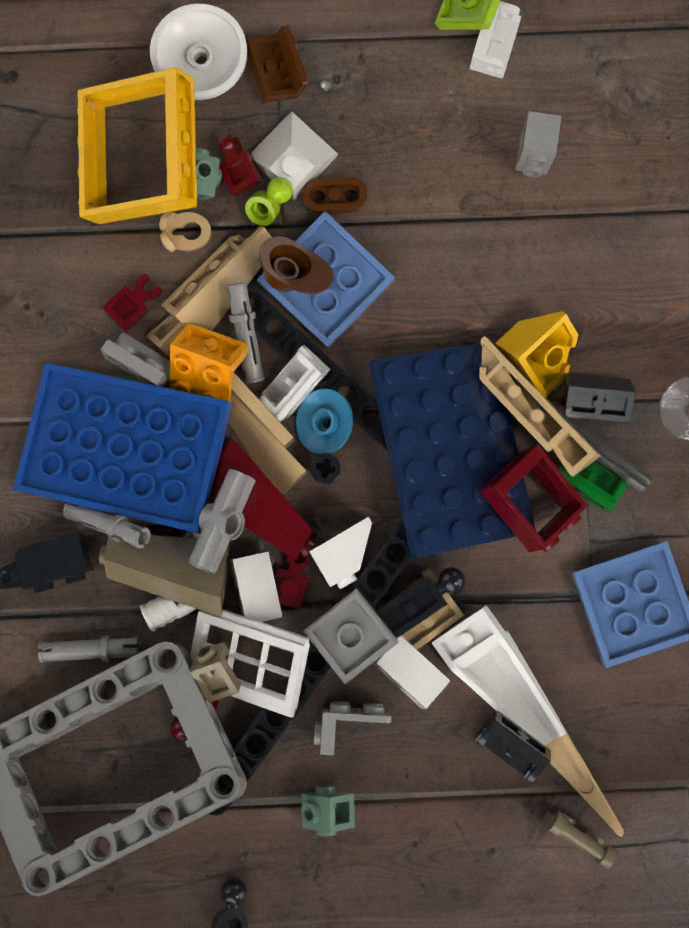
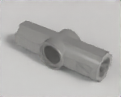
(221, 521)

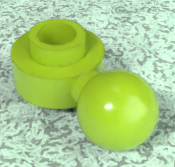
(278, 192)

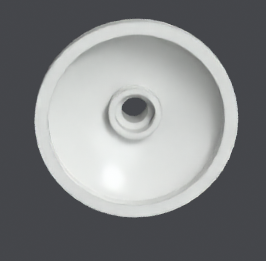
(196, 33)

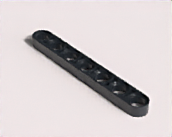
(339, 377)

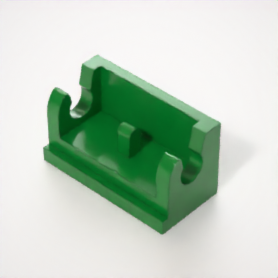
(596, 485)

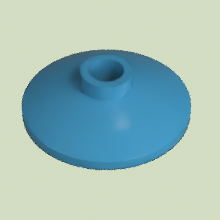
(314, 417)

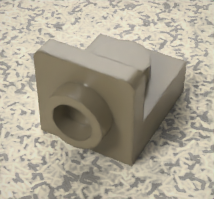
(214, 673)

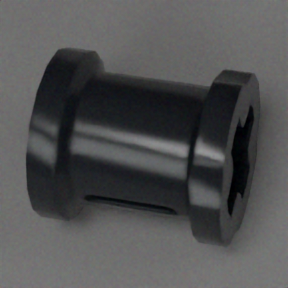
(319, 461)

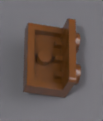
(277, 65)

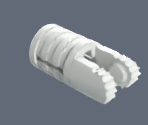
(163, 611)

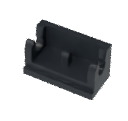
(598, 397)
(514, 746)

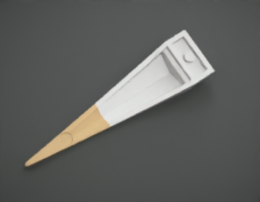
(495, 669)

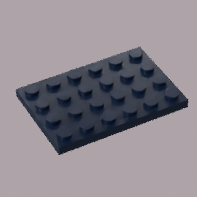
(444, 446)

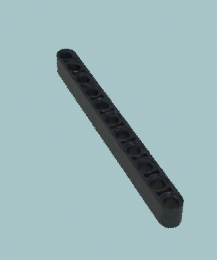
(272, 732)

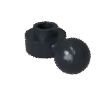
(233, 895)

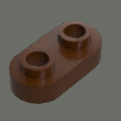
(334, 192)

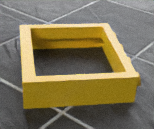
(179, 145)

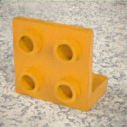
(204, 362)

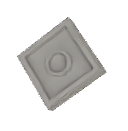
(351, 636)

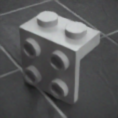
(341, 710)

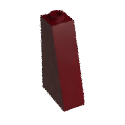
(267, 509)

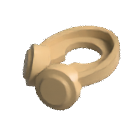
(172, 221)

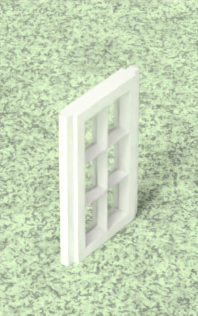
(269, 635)

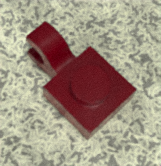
(239, 169)

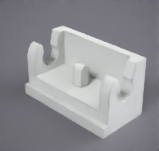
(496, 43)
(293, 383)
(256, 587)
(412, 673)

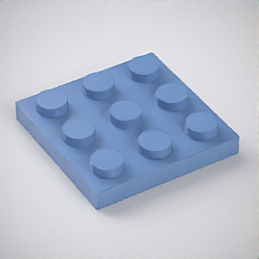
(355, 286)
(634, 604)

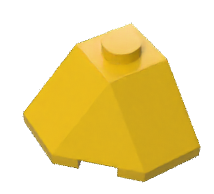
(541, 349)

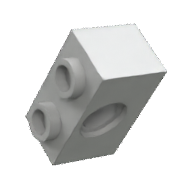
(538, 143)

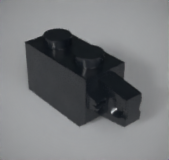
(47, 563)

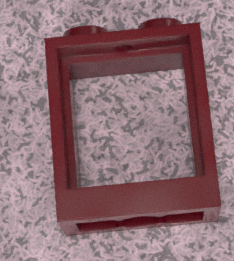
(546, 472)

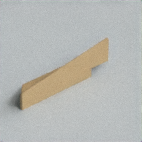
(204, 294)
(534, 410)
(263, 437)

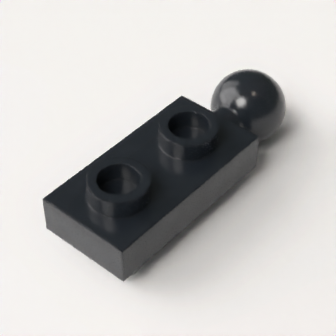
(420, 601)

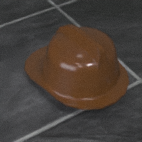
(293, 267)

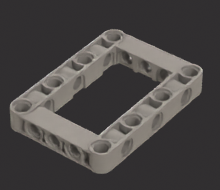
(20, 814)

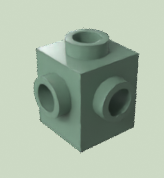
(207, 174)
(327, 810)

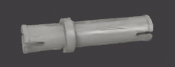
(243, 317)
(116, 527)
(89, 649)

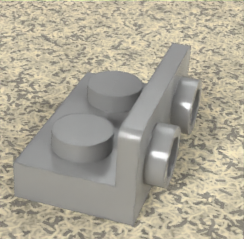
(137, 360)

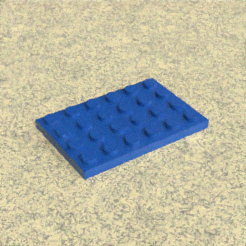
(123, 446)

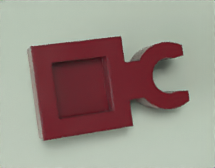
(128, 307)
(291, 584)

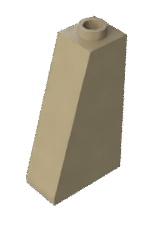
(165, 571)

